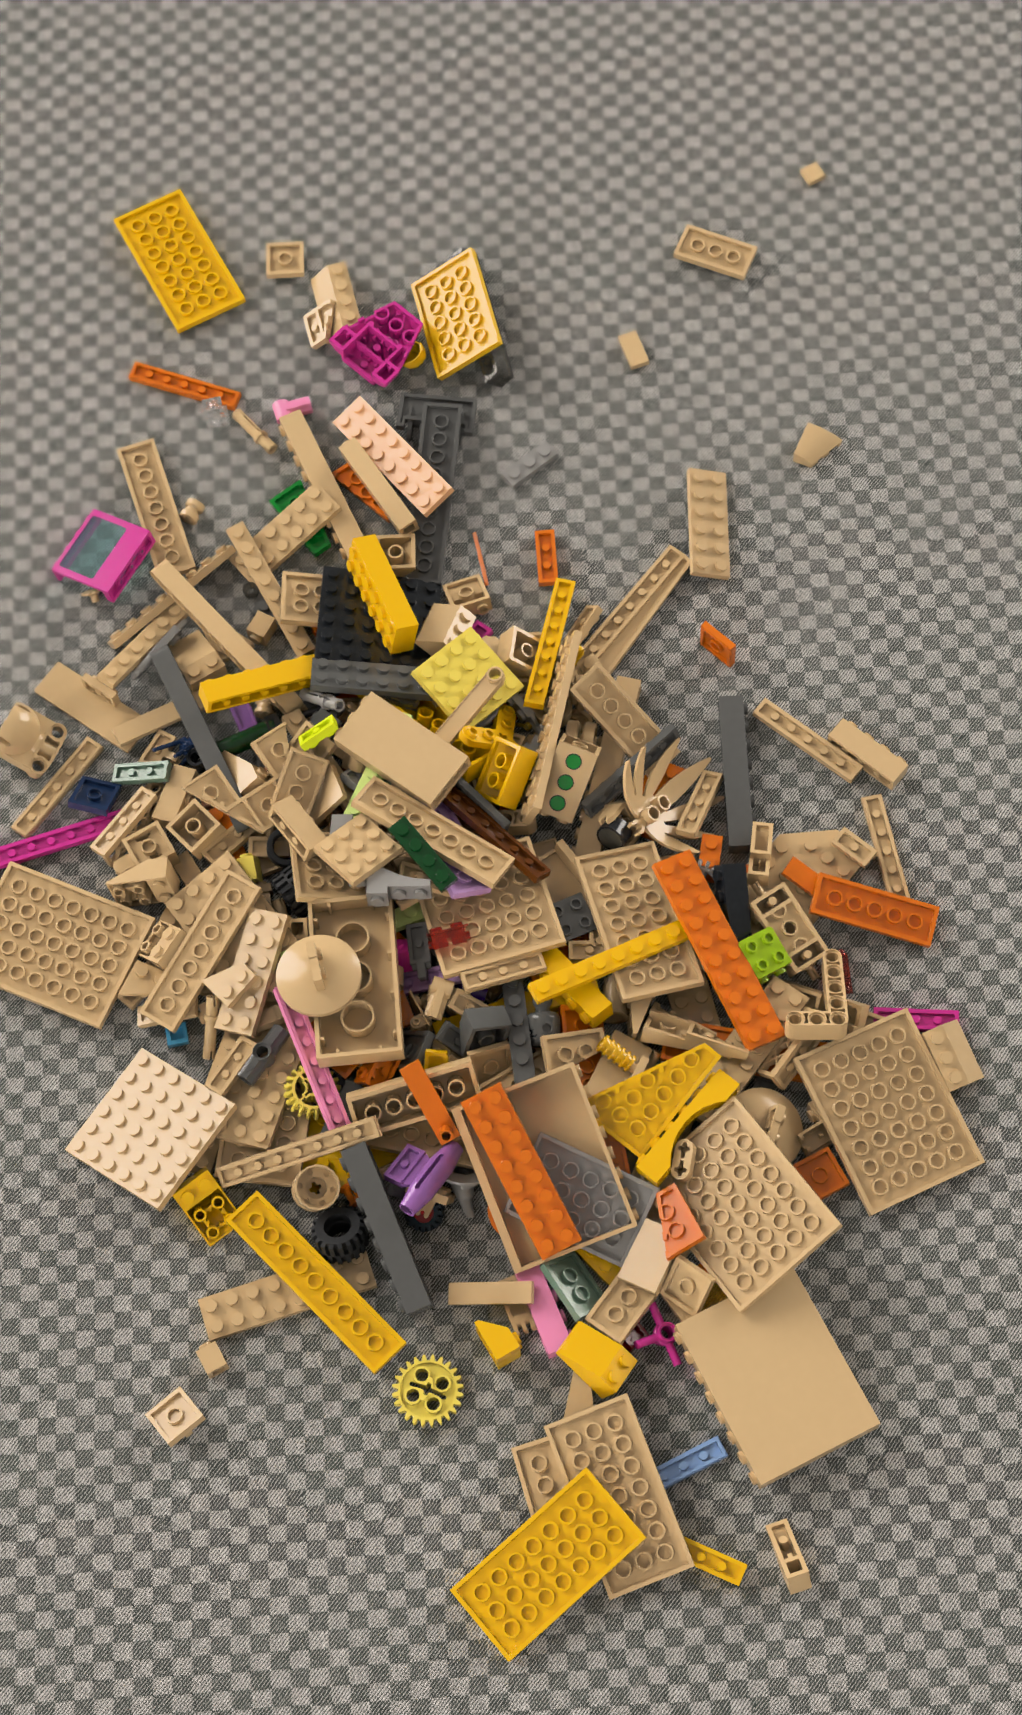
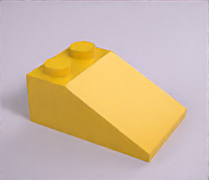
(596, 1359)

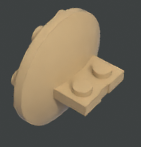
(318, 975)
(776, 1117)

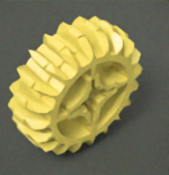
(300, 1104)

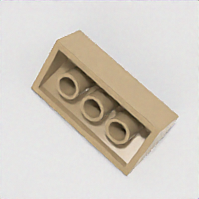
(335, 283)

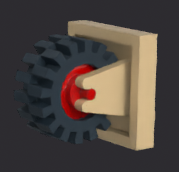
(433, 1212)

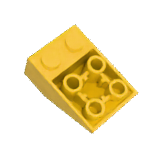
(205, 1205)

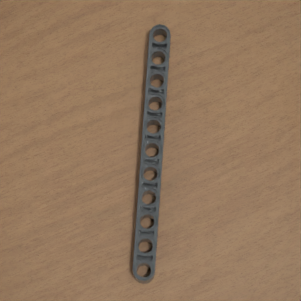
(192, 718)

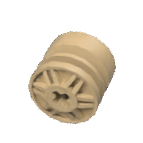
(328, 1188)

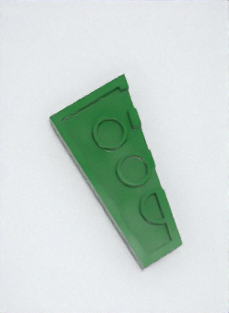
(319, 542)

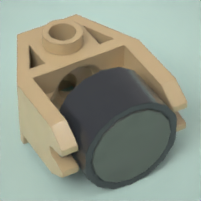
(613, 829)

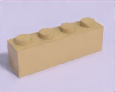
(875, 758)

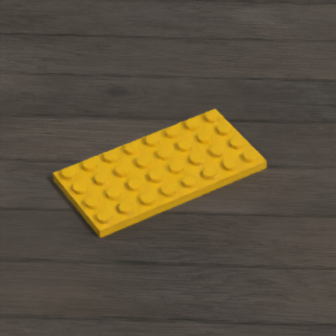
(179, 261)
(548, 1564)

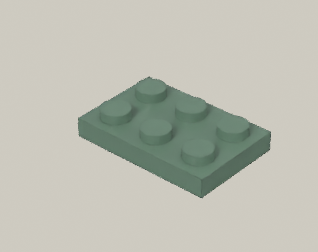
(572, 1284)

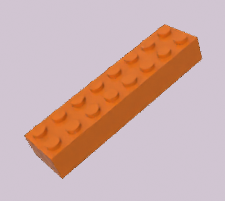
(521, 1171)

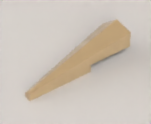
(856, 1011)
(669, 1030)

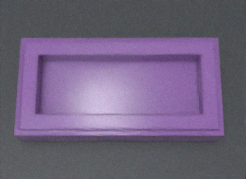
(243, 716)

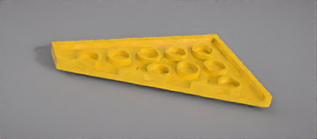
(644, 1104)

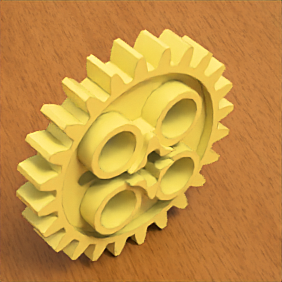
(419, 1409)

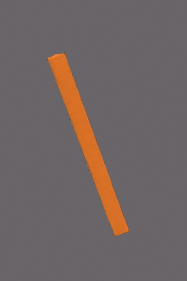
(482, 566)

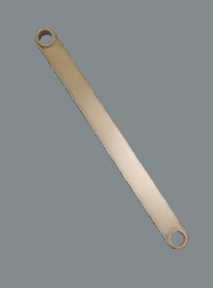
(468, 709)

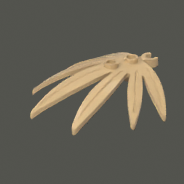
(651, 810)

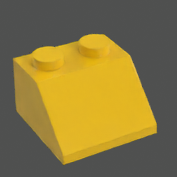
(499, 1342)

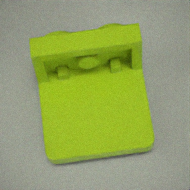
(765, 954)

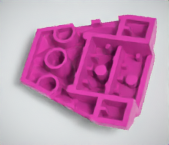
(378, 344)

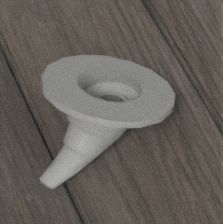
(463, 1183)

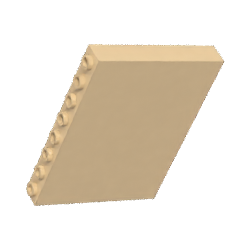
(560, 1108)
(776, 1380)

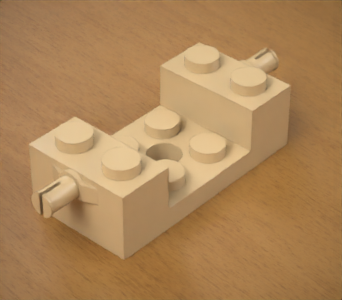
(779, 907)

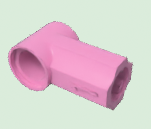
(284, 407)

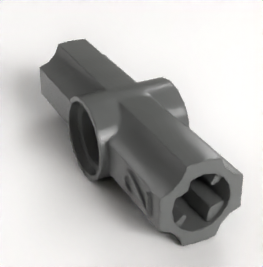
(256, 1065)

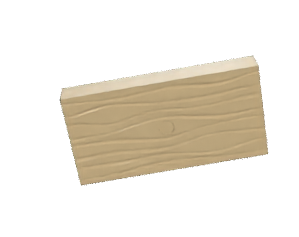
(372, 1022)

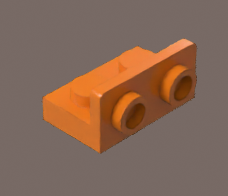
(376, 1072)

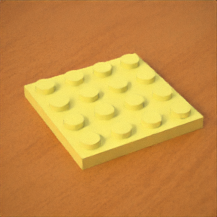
(458, 668)

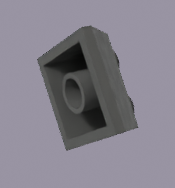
(483, 1027)

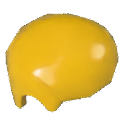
(416, 356)

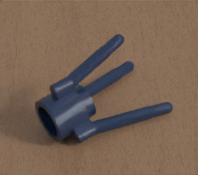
(186, 745)

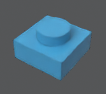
(179, 1038)

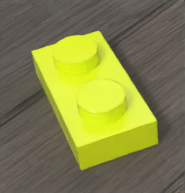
(323, 729)

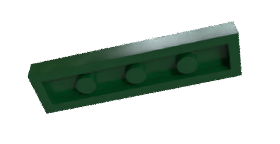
(423, 854)

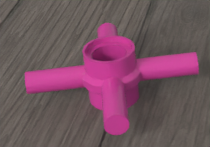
(657, 1337)

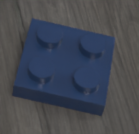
(94, 796)

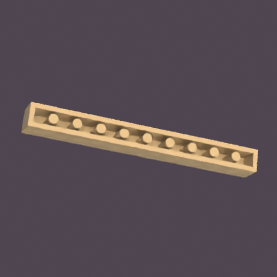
(316, 469)
(608, 761)

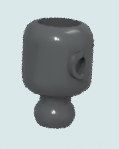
(543, 1022)

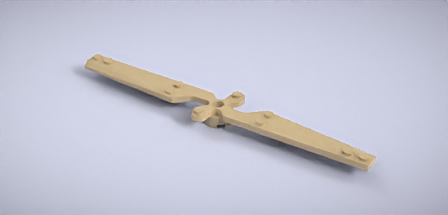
(626, 623)

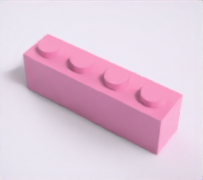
(545, 1311)

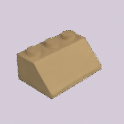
(442, 626)
(952, 1055)

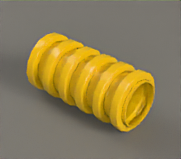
(616, 1053)

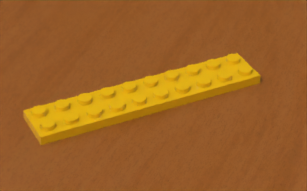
(316, 1282)

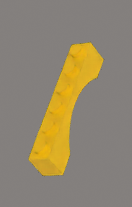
(656, 1164)

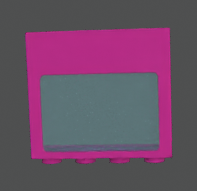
(104, 553)

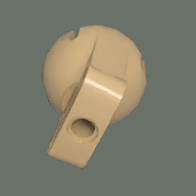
(29, 740)

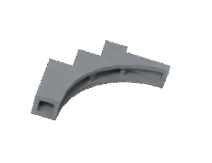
(384, 883)

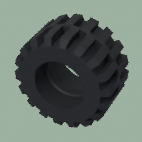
(284, 885)
(344, 1247)

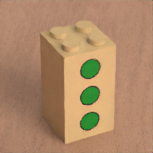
(569, 777)

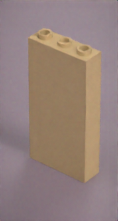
(402, 751)

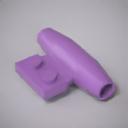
(422, 1174)

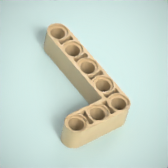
(833, 1021)

